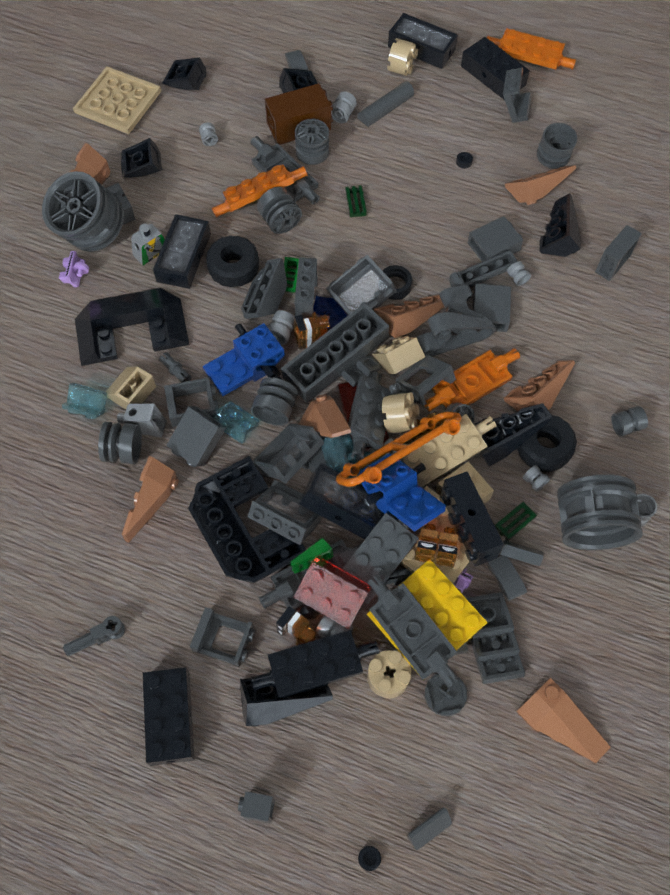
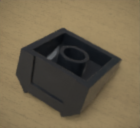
(186, 74)
(296, 79)
(141, 159)

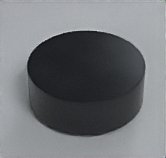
(464, 160)
(309, 613)
(369, 858)

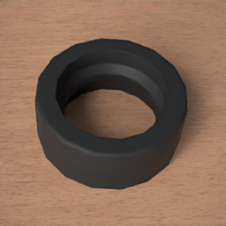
(403, 273)

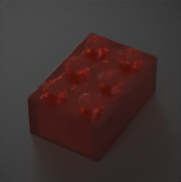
(332, 592)

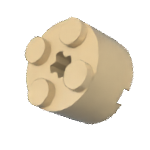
(402, 57)
(400, 412)
(384, 685)

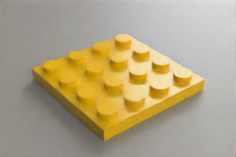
(443, 604)

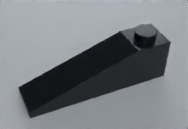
(562, 232)
(513, 431)
(265, 707)

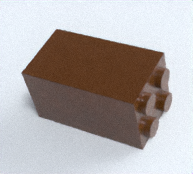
(291, 108)

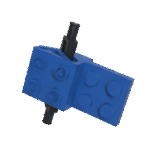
(252, 358)
(401, 495)

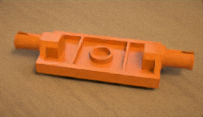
(533, 49)
(254, 188)
(474, 380)

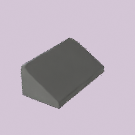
(522, 553)
(430, 828)

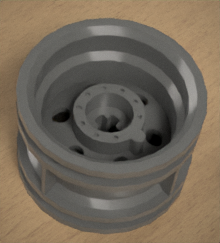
(82, 211)
(599, 512)

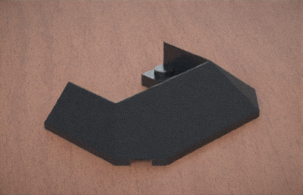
(101, 316)
(224, 531)

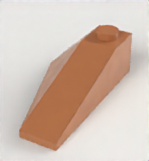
(92, 163)
(537, 185)
(408, 317)
(542, 388)
(325, 417)
(155, 489)
(558, 717)

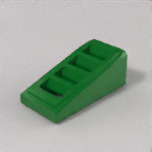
(289, 261)
(303, 561)

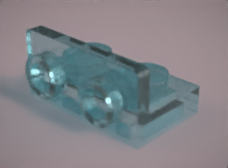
(85, 401)
(236, 420)

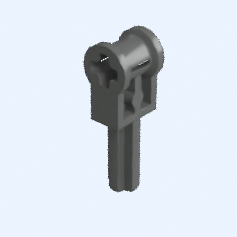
(98, 634)

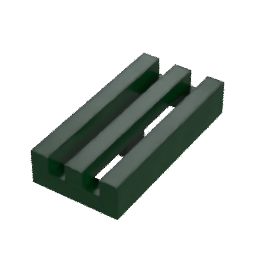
(355, 190)
(504, 531)

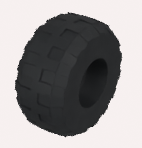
(232, 249)
(545, 458)

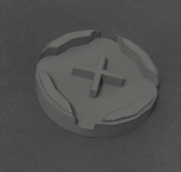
(445, 700)

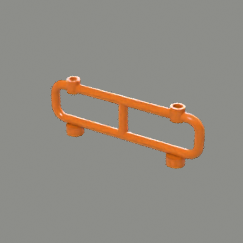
(373, 473)

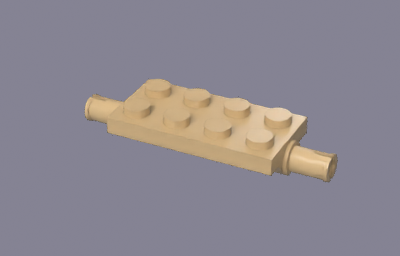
(449, 450)

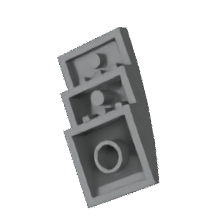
(496, 643)

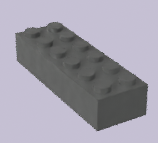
(335, 351)

